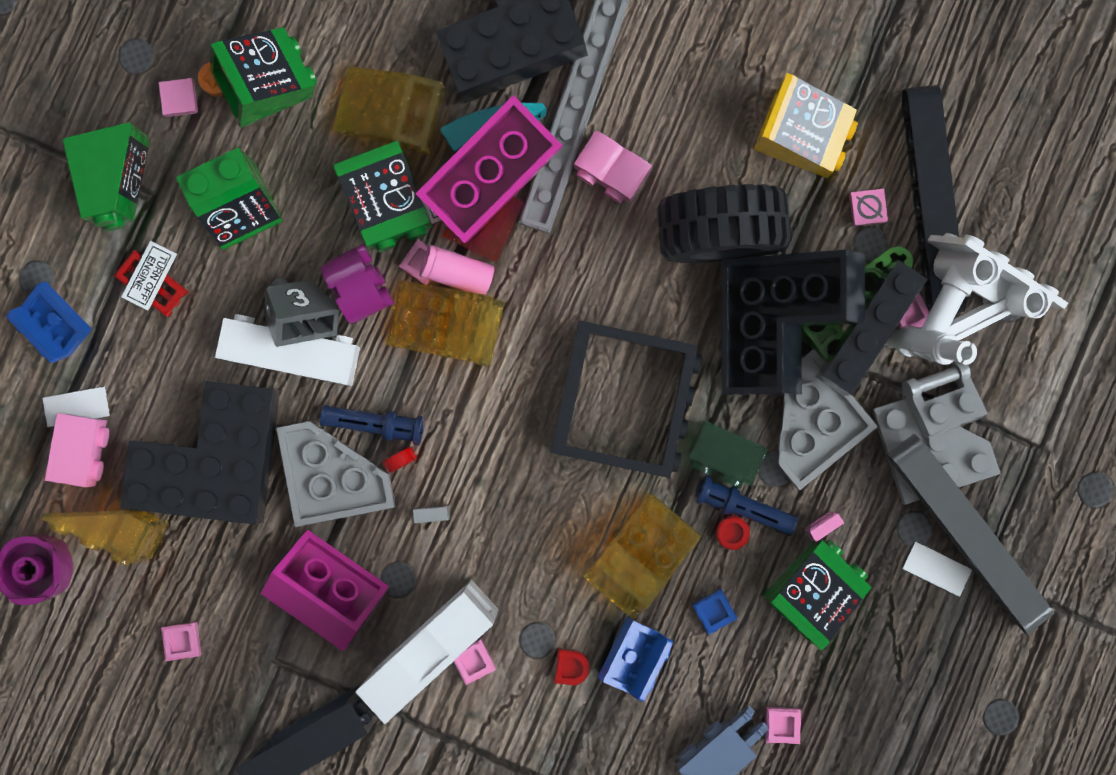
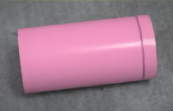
(456, 270)

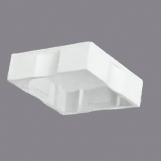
(428, 651)

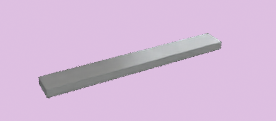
(574, 113)

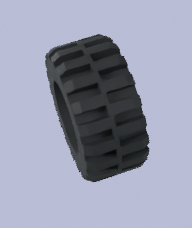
(738, 218)

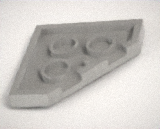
(817, 426)
(959, 451)
(329, 477)

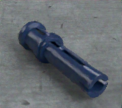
(387, 425)
(731, 500)

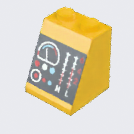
(806, 127)

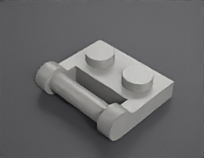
(948, 409)

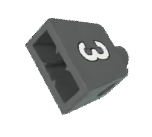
(299, 312)

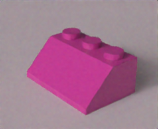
(324, 590)

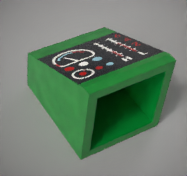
(261, 74)
(107, 173)
(383, 196)
(230, 198)
(818, 592)

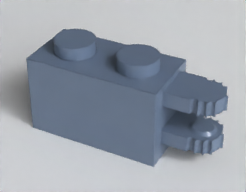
(722, 748)

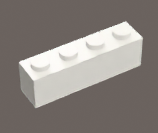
(317, 359)

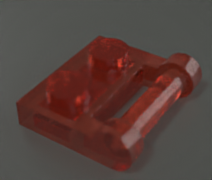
(494, 234)

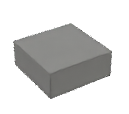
(431, 514)

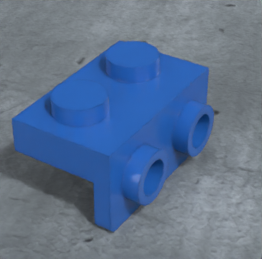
(49, 323)
(636, 659)

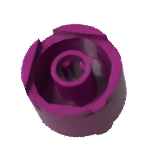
(356, 284)
(52, 567)

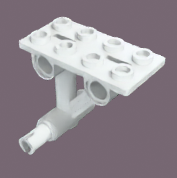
(967, 268)

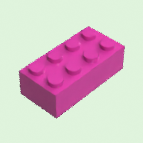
(489, 169)

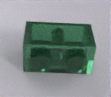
(727, 454)

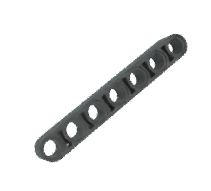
(970, 534)

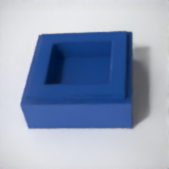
(714, 611)

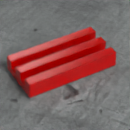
(174, 300)

